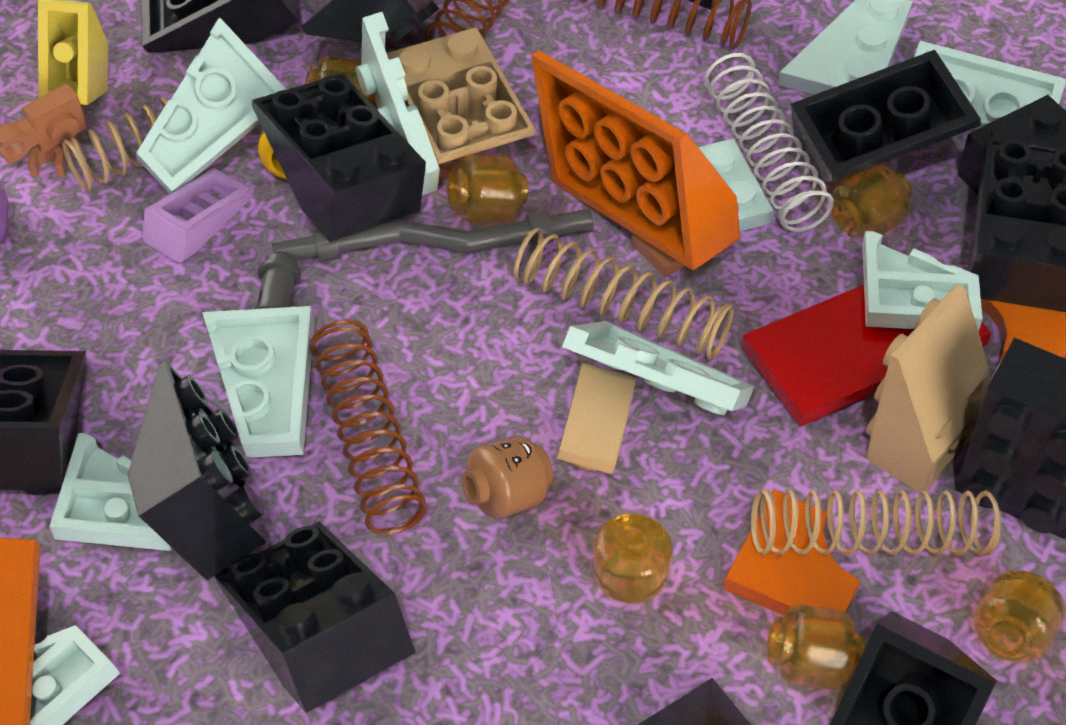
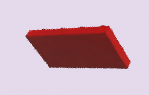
(824, 355)

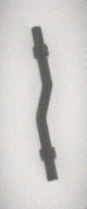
(438, 236)

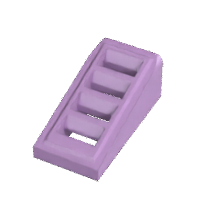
(181, 238)

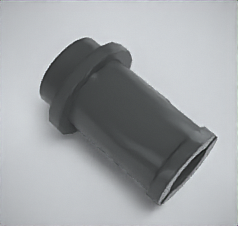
(278, 277)

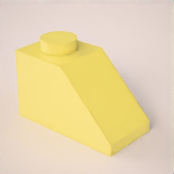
(71, 49)

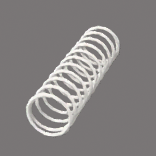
(797, 199)

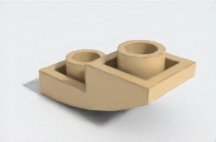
(597, 419)

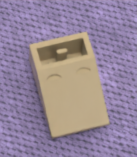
(461, 95)
(930, 393)

